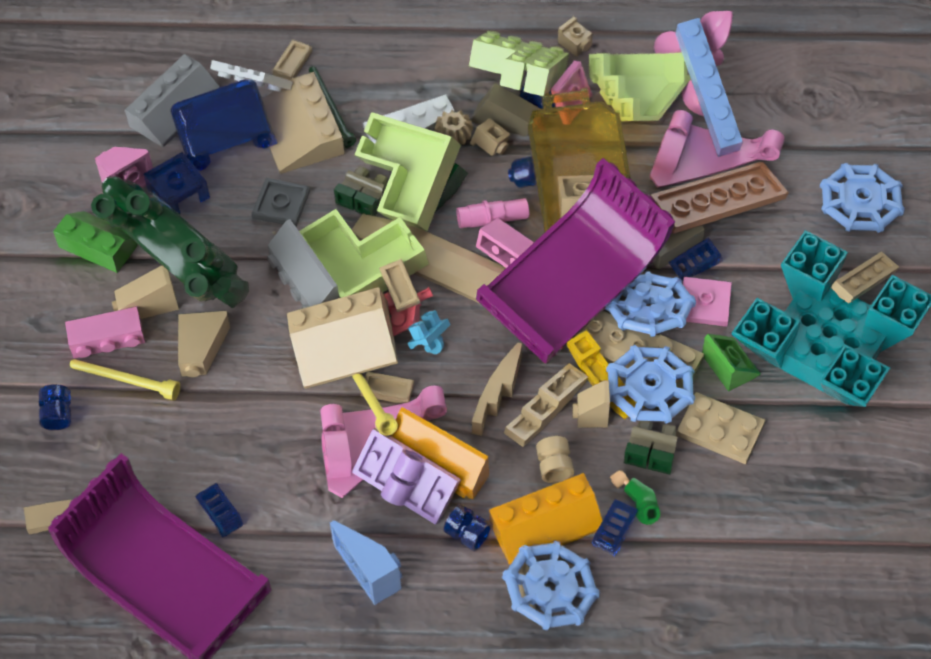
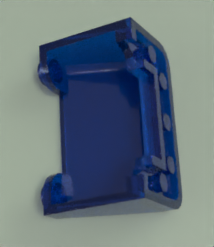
(222, 121)

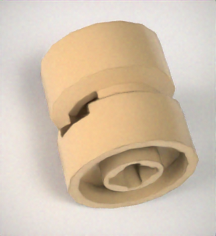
(554, 459)

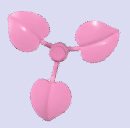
(716, 29)

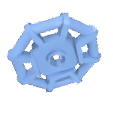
(862, 208)
(646, 318)
(647, 395)
(556, 572)

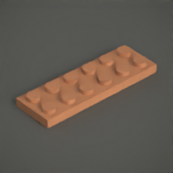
(720, 196)

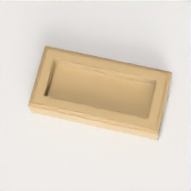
(292, 60)
(399, 285)
(390, 387)

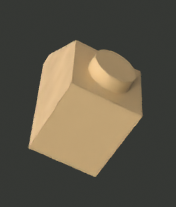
(593, 406)

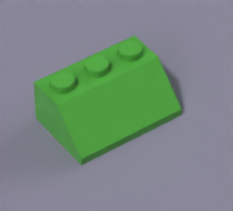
(94, 240)

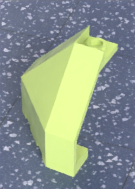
(639, 84)

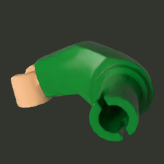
(642, 495)

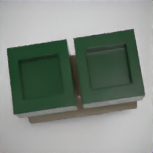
(360, 192)
(644, 440)

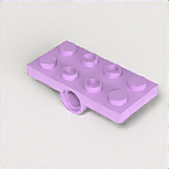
(406, 476)

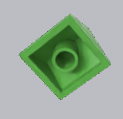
(728, 361)

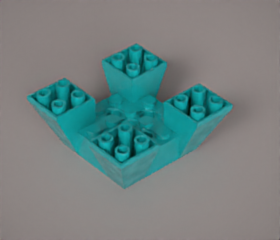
(823, 335)

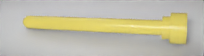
(169, 389)
(384, 421)

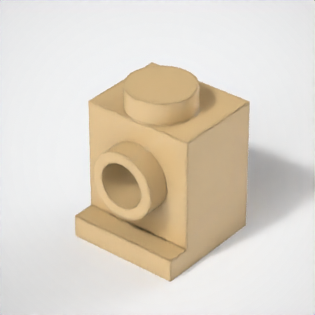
(574, 37)
(491, 137)

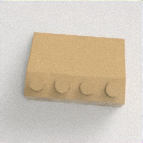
(302, 125)
(342, 337)

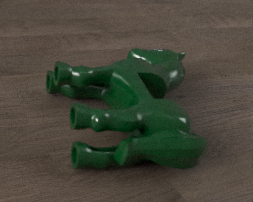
(171, 241)

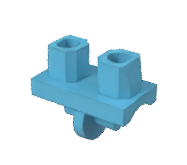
(428, 332)

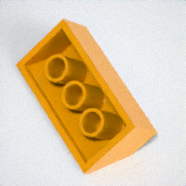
(445, 451)
(548, 515)

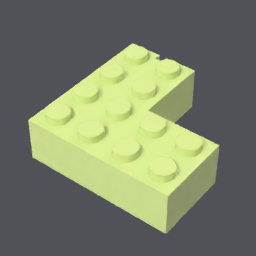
(512, 57)
(418, 164)
(356, 263)

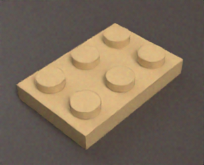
(720, 428)

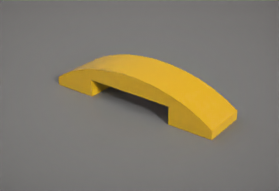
(592, 363)

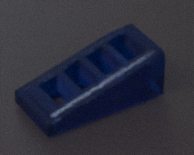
(699, 249)
(228, 521)
(597, 539)

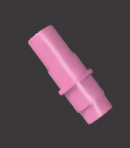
(486, 212)

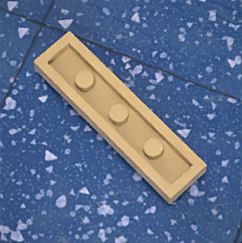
(864, 277)

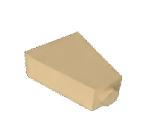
(150, 293)
(200, 340)

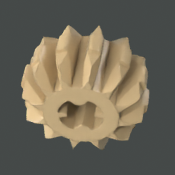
(455, 125)

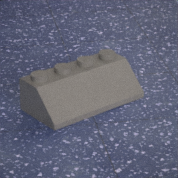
(151, 110)
(300, 267)

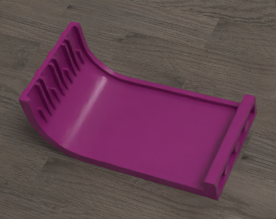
(579, 263)
(156, 563)

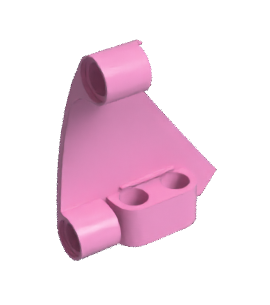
(690, 152)
(348, 432)

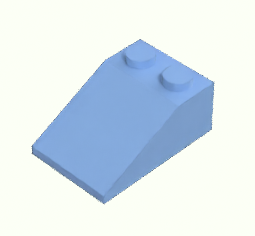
(368, 561)

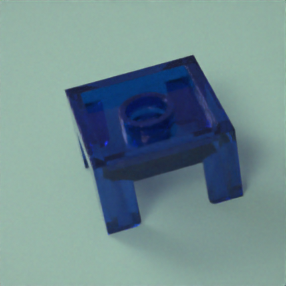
(176, 181)

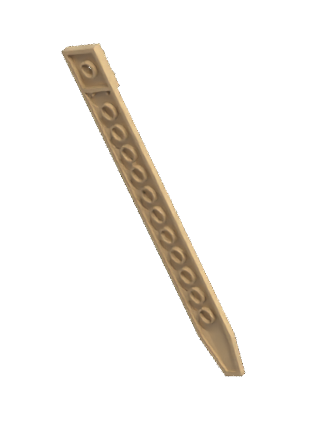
(467, 272)

